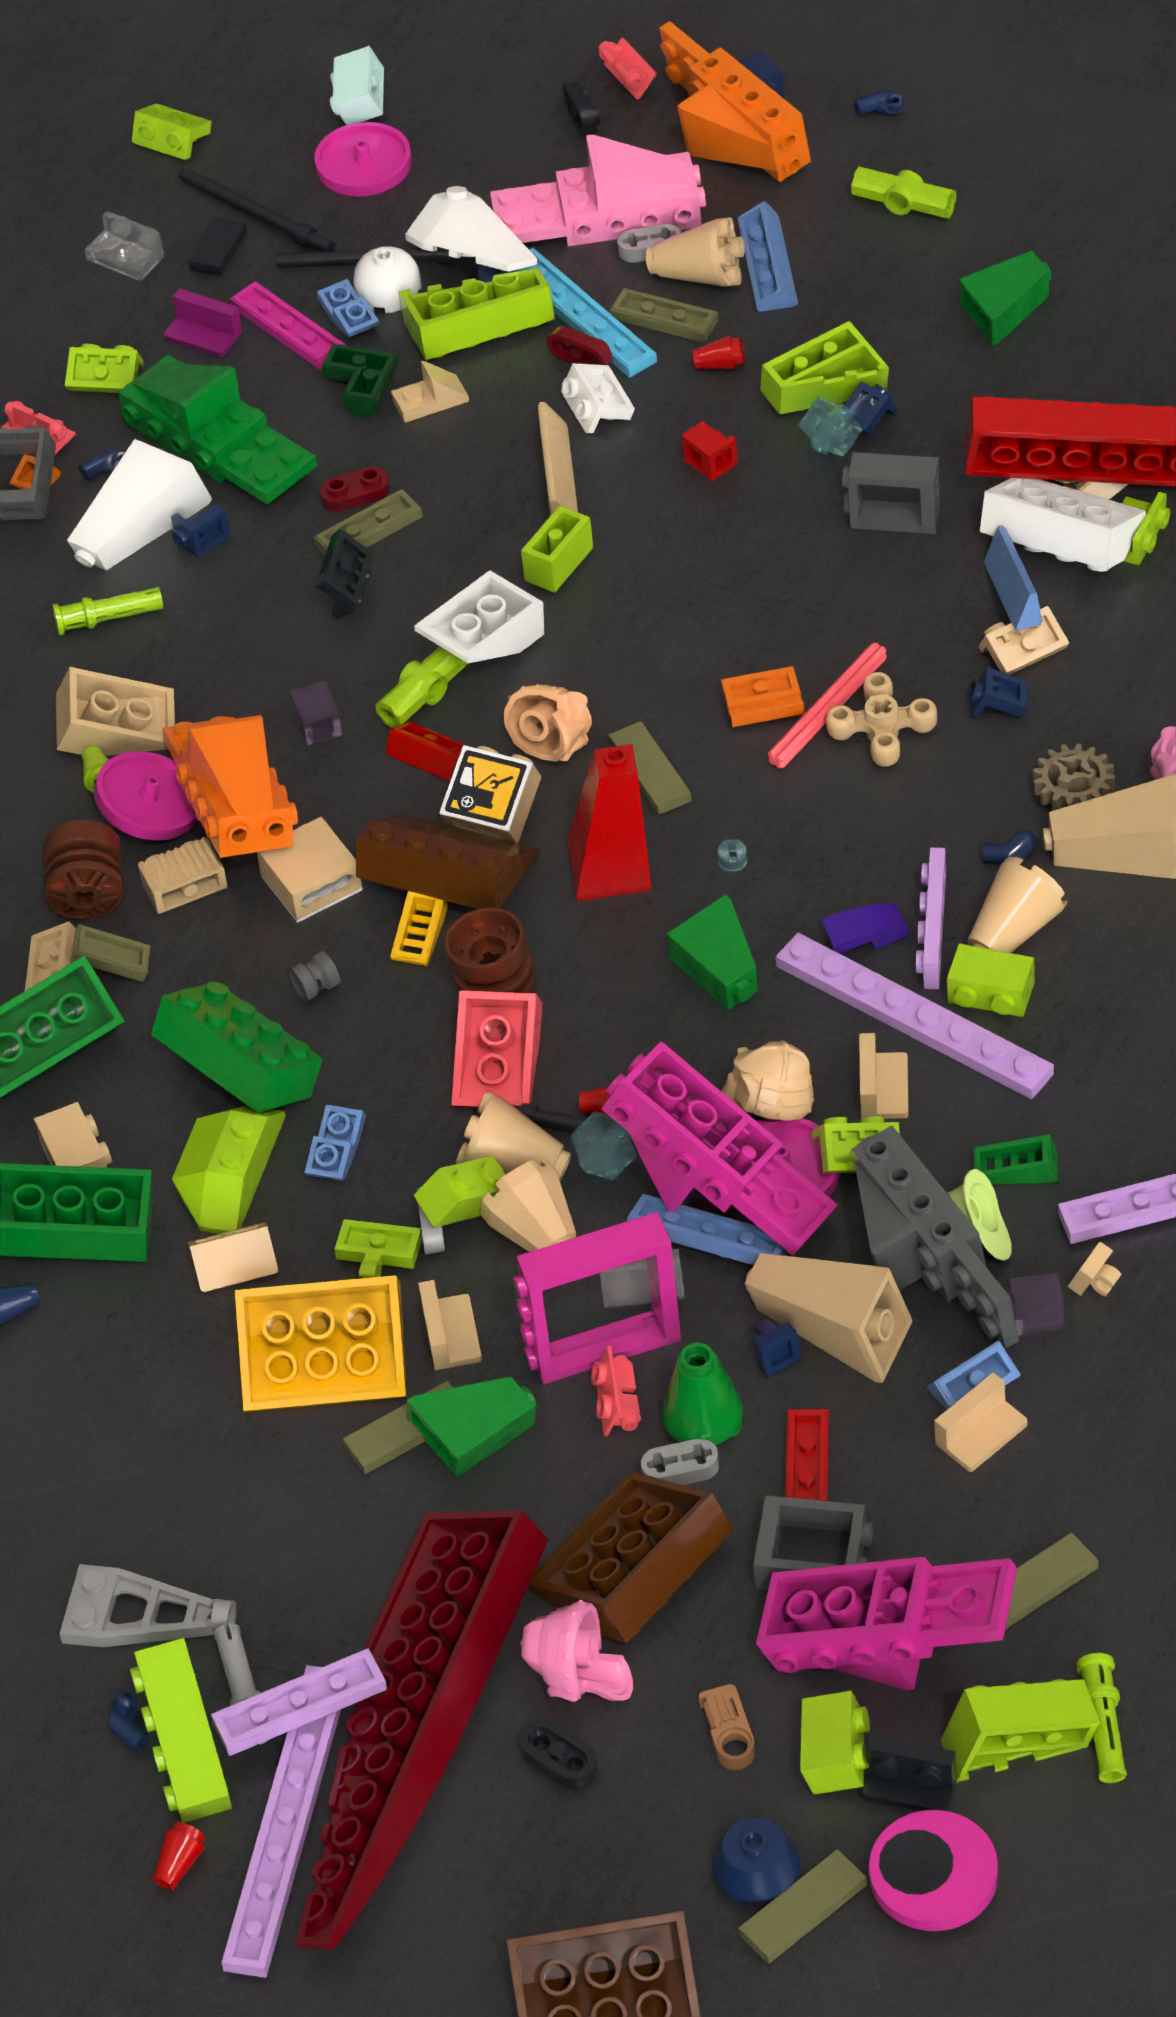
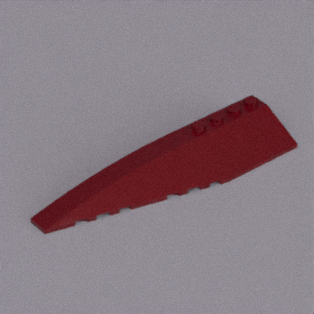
(436, 1655)

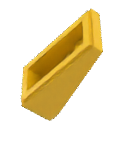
(413, 903)

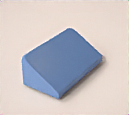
(969, 1374)

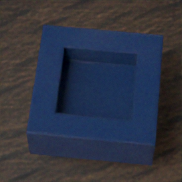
(775, 1346)

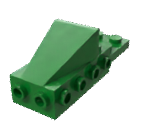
(205, 422)

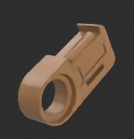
(727, 1724)

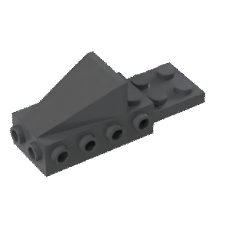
(925, 1234)

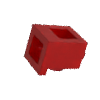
(709, 450)

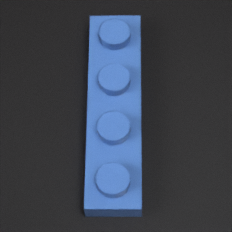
(709, 1231)

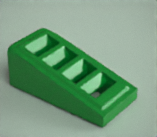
(1029, 1173)

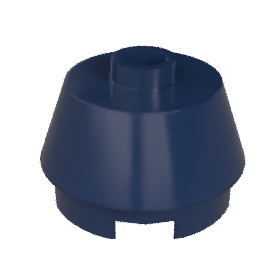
(755, 1861)

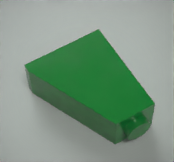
(1004, 294)
(715, 953)
(472, 1420)

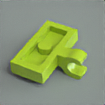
(377, 1246)

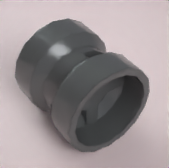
(314, 976)

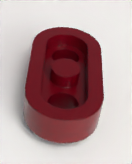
(578, 347)
(354, 489)

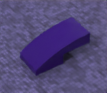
(860, 925)

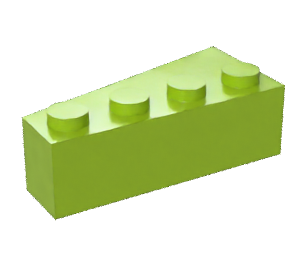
(476, 311)
(182, 1731)

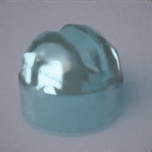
(732, 863)

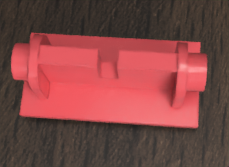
(627, 66)
(22, 416)
(612, 1378)

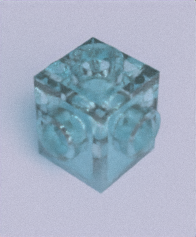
(830, 427)
(603, 1146)

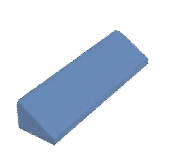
(767, 258)
(1012, 582)

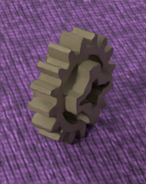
(1072, 776)

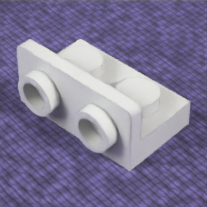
(595, 394)

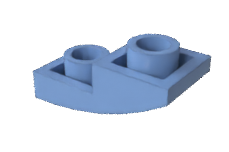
(346, 308)
(336, 1143)

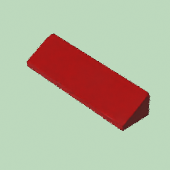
(424, 749)

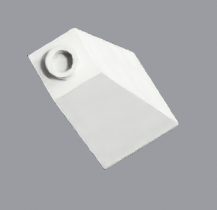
(137, 505)

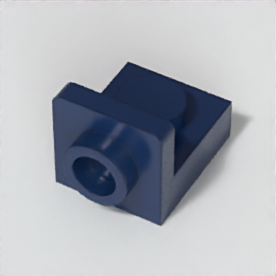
(870, 406)
(201, 532)
(999, 692)

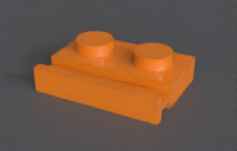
(762, 696)

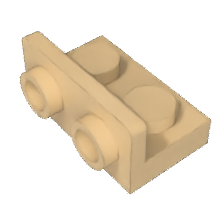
(1018, 649)
(49, 953)

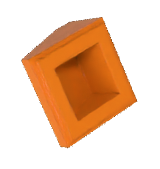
(24, 473)

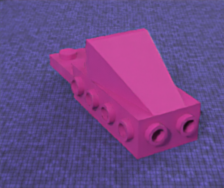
(707, 1143)
(882, 1615)

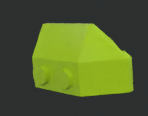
(225, 1165)

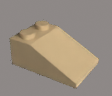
(111, 713)

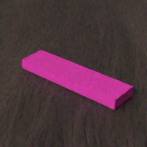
(284, 323)

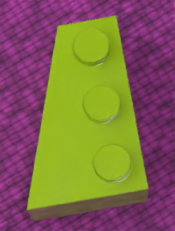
(1019, 1721)

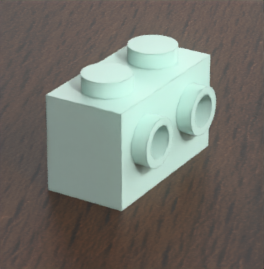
(357, 86)

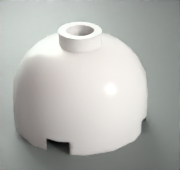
(383, 274)

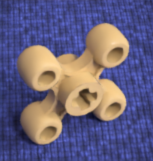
(881, 719)

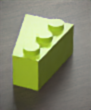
(822, 368)

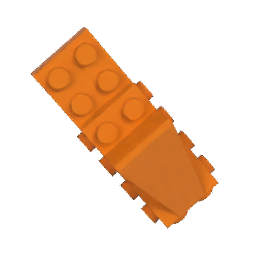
(732, 111)
(231, 784)

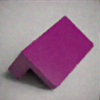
(203, 324)

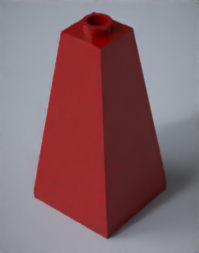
(608, 829)

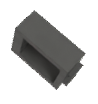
(894, 472)
(28, 502)
(807, 1514)

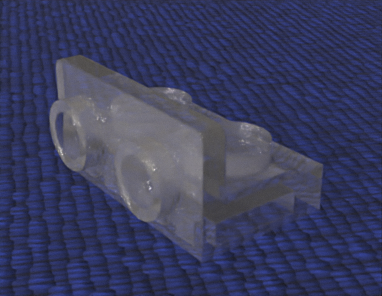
(126, 247)
(630, 1283)

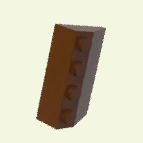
(441, 860)
(633, 1552)
(606, 1970)

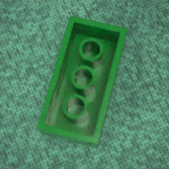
(52, 1022)
(237, 1046)
(75, 1212)

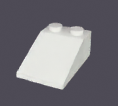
(485, 620)

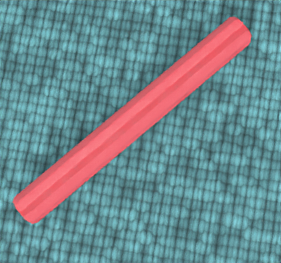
(834, 696)

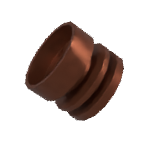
(82, 869)
(489, 952)

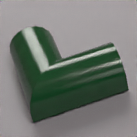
(366, 373)

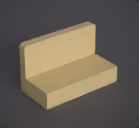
(882, 1081)
(233, 1257)
(449, 1328)
(978, 1424)

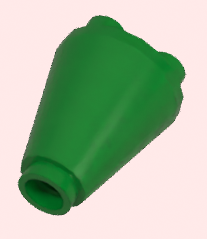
(701, 1398)

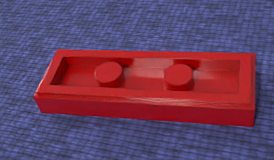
(807, 1454)

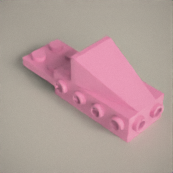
(617, 186)

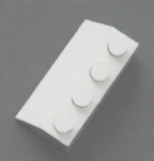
(1061, 521)

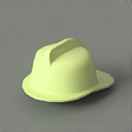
(979, 1204)

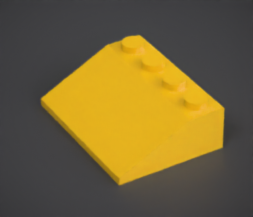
(321, 1343)

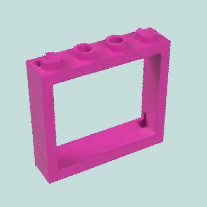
(589, 1256)

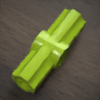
(903, 192)
(419, 685)

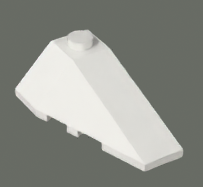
(468, 229)

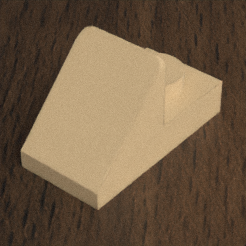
(435, 393)

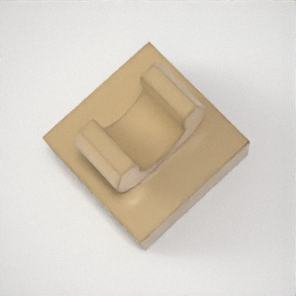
(1095, 1272)

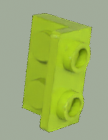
(168, 130)
(101, 369)
(1145, 537)
(839, 1137)

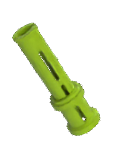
(89, 612)
(1097, 1673)

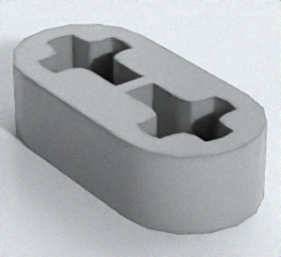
(641, 239)
(432, 1237)
(680, 1462)

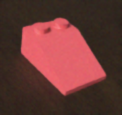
(496, 1046)

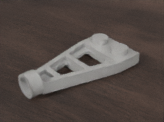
(94, 1599)

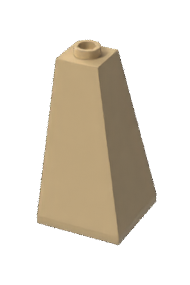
(1118, 831)
(835, 1306)

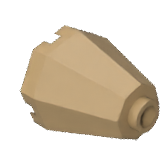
(530, 1207)

